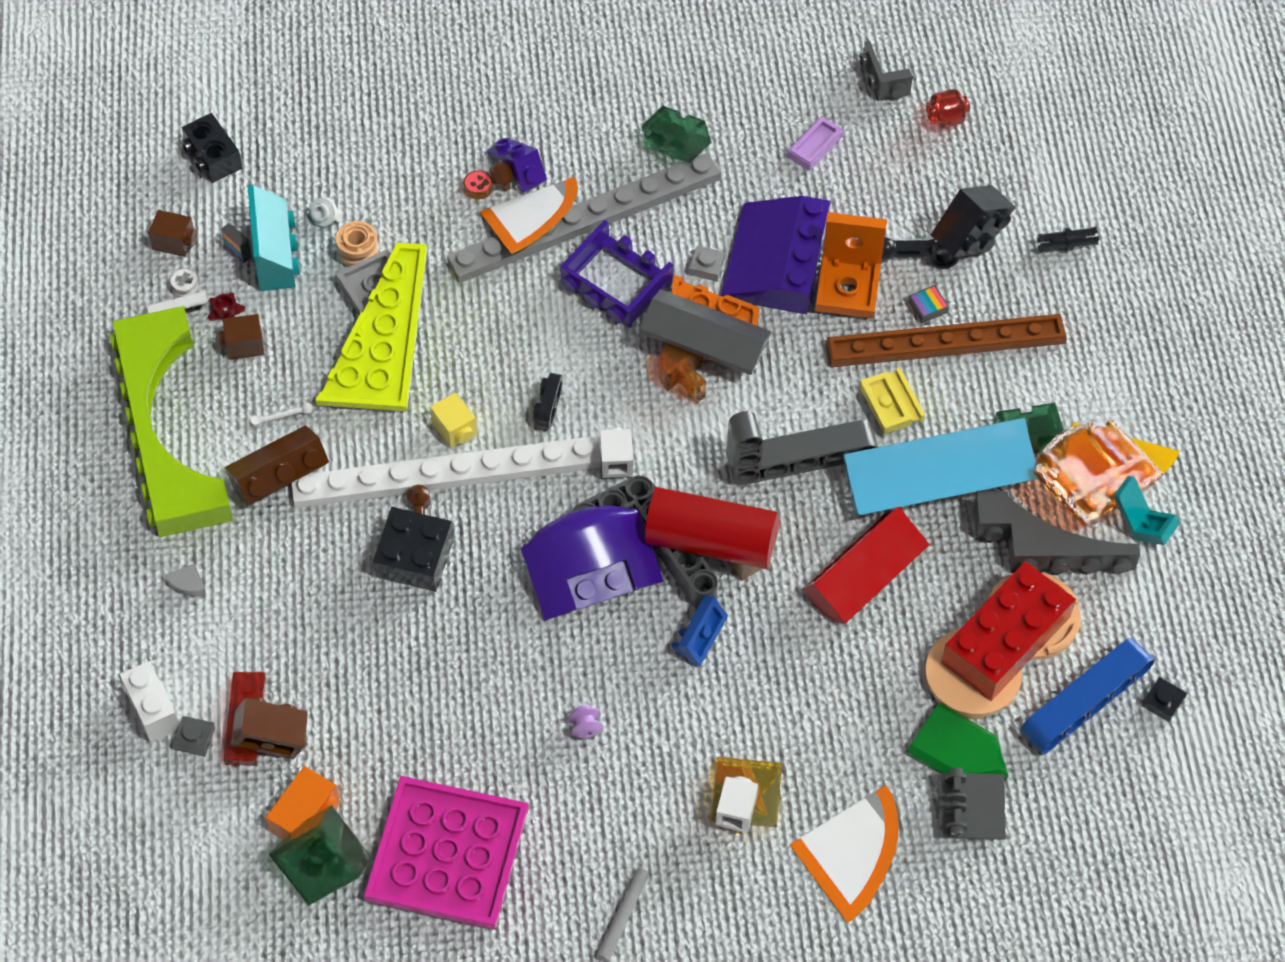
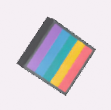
(236, 242)
(928, 303)

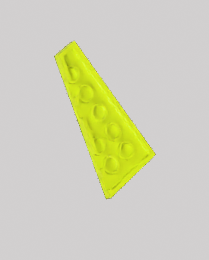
(381, 346)

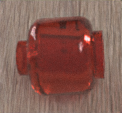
(947, 108)

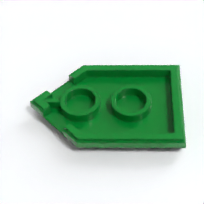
(956, 742)

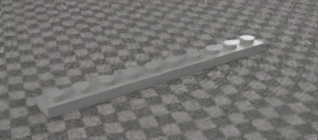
(589, 215)

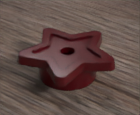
(221, 302)

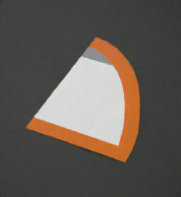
(531, 215)
(852, 851)

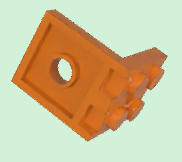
(852, 263)

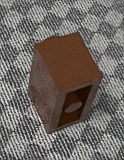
(269, 728)

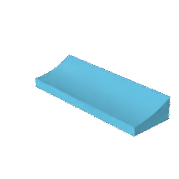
(940, 466)

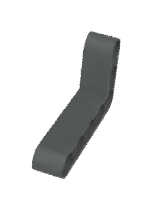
(762, 460)
(687, 578)

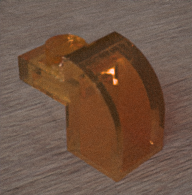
(679, 370)

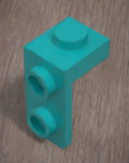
(1141, 521)

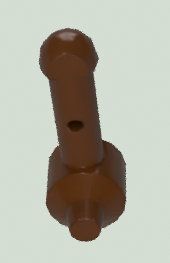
(501, 175)
(418, 498)

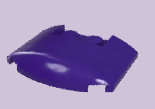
(589, 559)

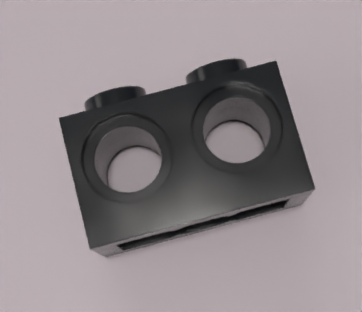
(211, 148)

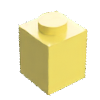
(453, 420)

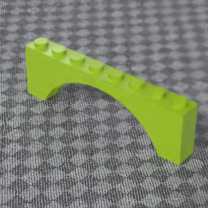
(178, 495)

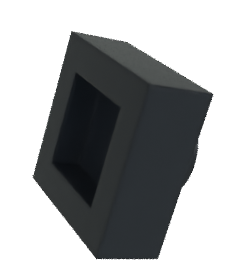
(1164, 699)

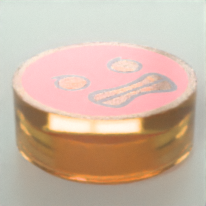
(478, 184)

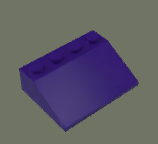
(777, 252)

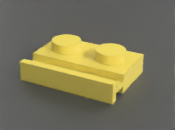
(891, 401)

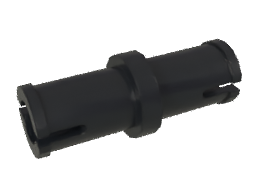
(1067, 239)

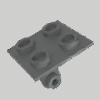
(971, 805)

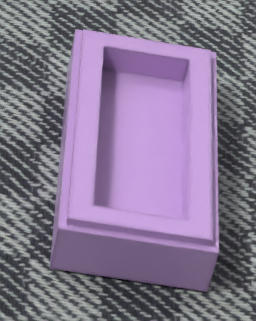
(815, 143)

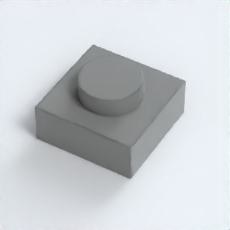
(707, 263)

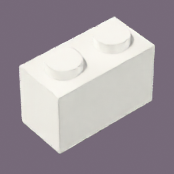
(149, 701)

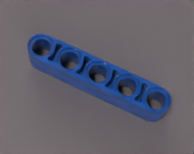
(1087, 695)

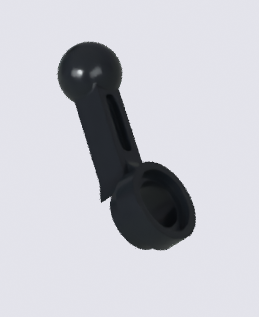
(918, 248)

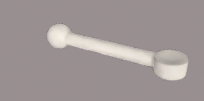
(257, 421)

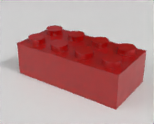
(1008, 630)

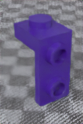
(523, 160)

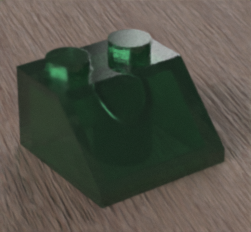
(320, 856)

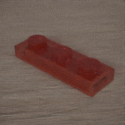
(243, 686)

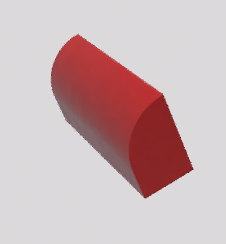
(711, 527)
(866, 566)

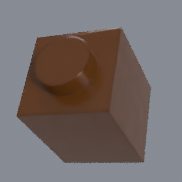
(172, 233)
(242, 337)

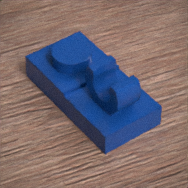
(701, 631)

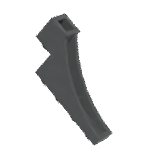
(1043, 543)

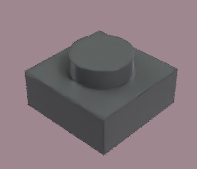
(194, 736)

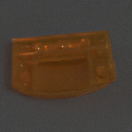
(1088, 467)

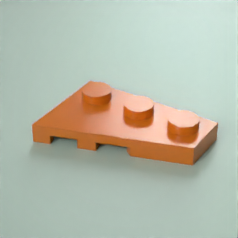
(725, 304)

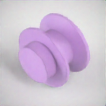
(584, 718)

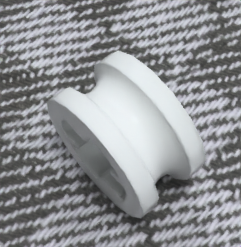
(181, 277)

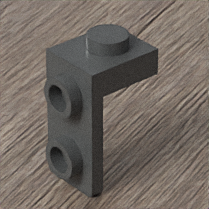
(885, 85)

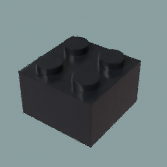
(973, 221)
(413, 549)

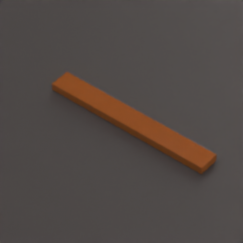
(946, 340)

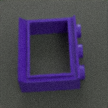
(622, 249)

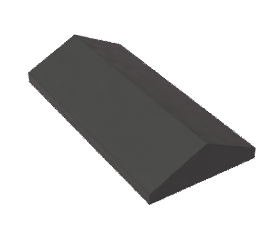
(704, 331)

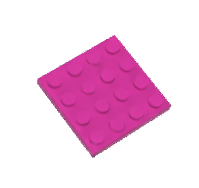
(447, 852)

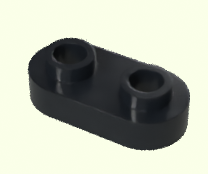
(551, 391)

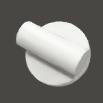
(324, 212)

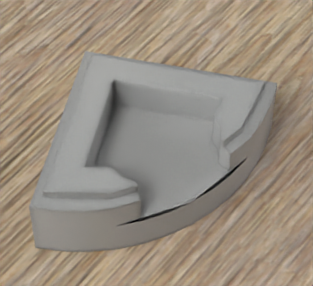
(186, 581)

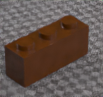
(276, 464)

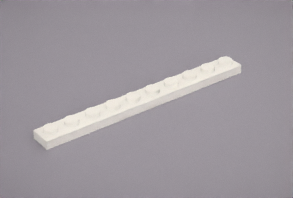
(446, 471)

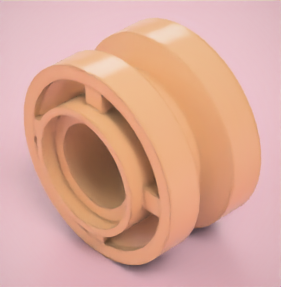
(353, 234)

